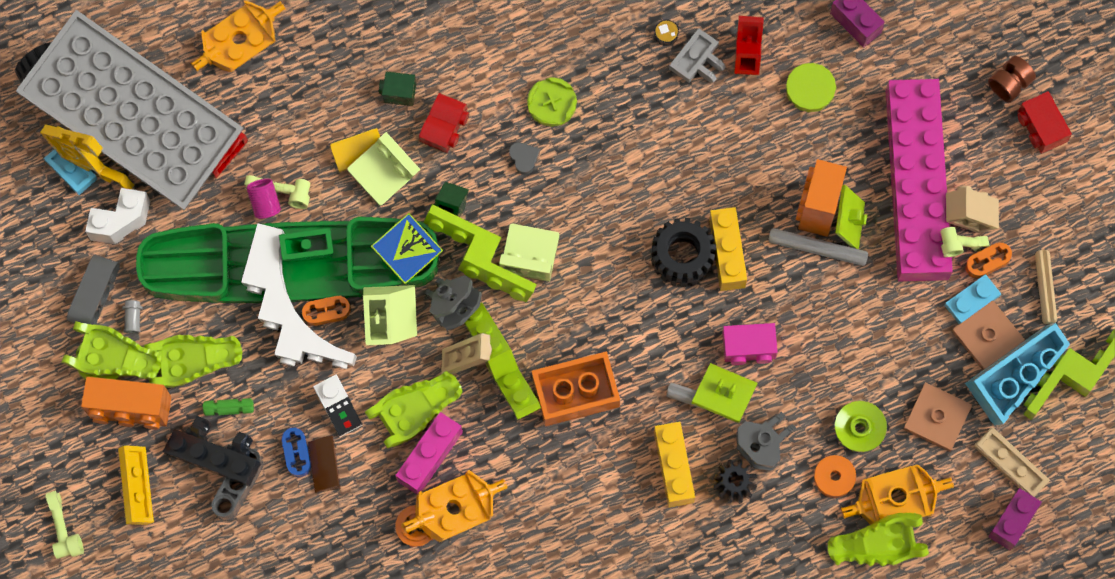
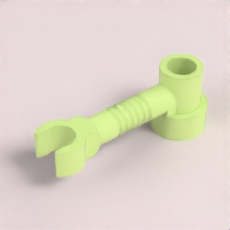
(298, 193)
(954, 243)
(66, 544)

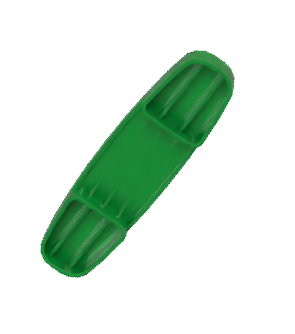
(210, 262)

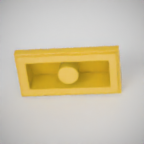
(351, 148)

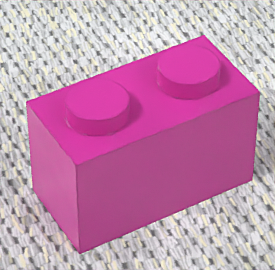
(749, 343)

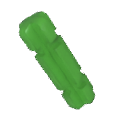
(227, 407)

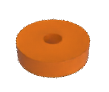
(839, 465)

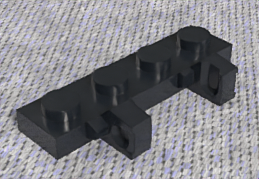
(227, 462)

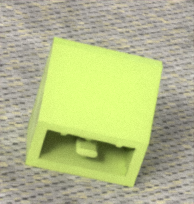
(389, 314)

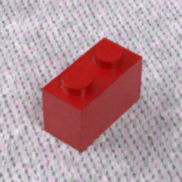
(1044, 122)

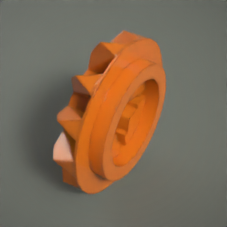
(414, 539)

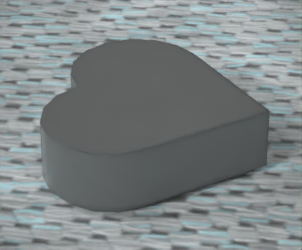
(524, 157)

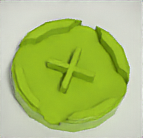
(810, 87)
(552, 102)

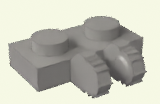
(694, 55)

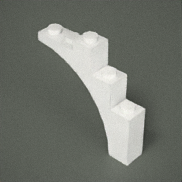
(296, 339)

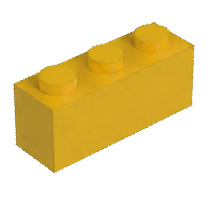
(729, 250)
(674, 464)

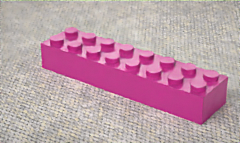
(917, 178)

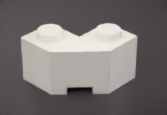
(113, 226)

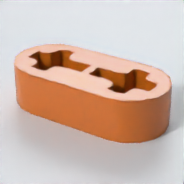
(986, 255)
(327, 316)

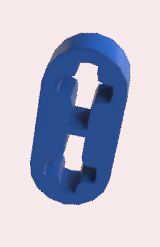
(290, 453)

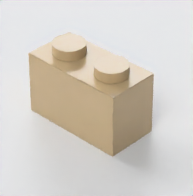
(972, 209)

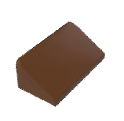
(324, 464)

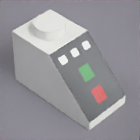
(337, 405)

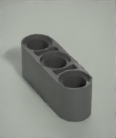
(93, 290)
(235, 497)

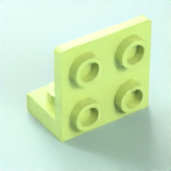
(383, 169)
(530, 252)

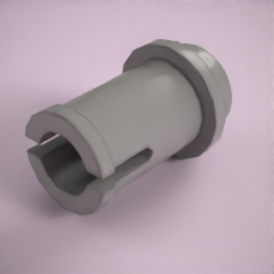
(132, 316)

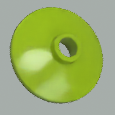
(867, 415)

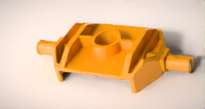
(249, 20)
(471, 496)
(876, 499)

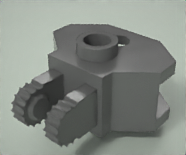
(452, 300)
(764, 440)

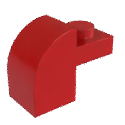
(748, 45)

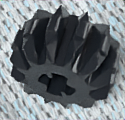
(739, 473)

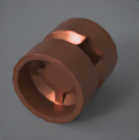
(1015, 76)

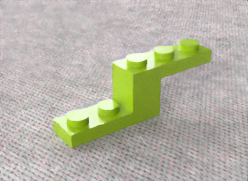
(478, 256)
(503, 365)
(1074, 372)

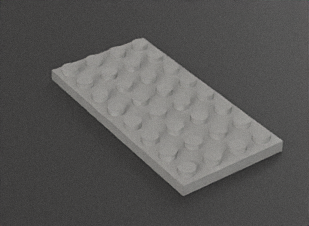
(130, 108)

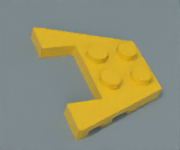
(83, 152)

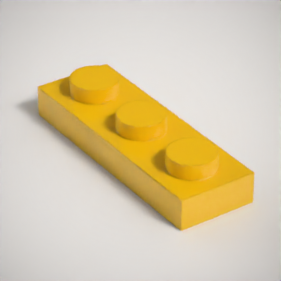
(135, 485)

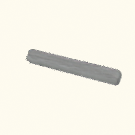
(818, 247)

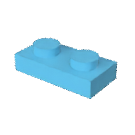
(73, 175)
(972, 299)

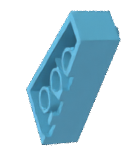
(1010, 378)

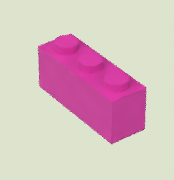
(429, 453)

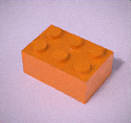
(820, 197)
(576, 388)
(126, 402)

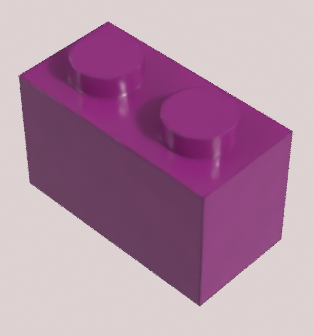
(858, 20)
(1014, 519)

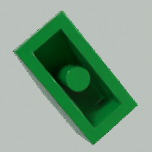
(306, 245)

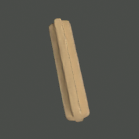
(1046, 287)

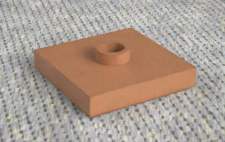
(988, 335)
(937, 417)

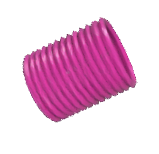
(263, 198)

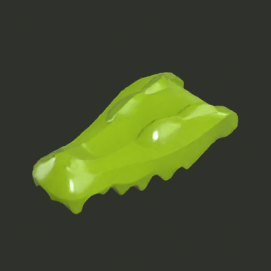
(110, 353)
(192, 357)
(413, 407)
(883, 542)

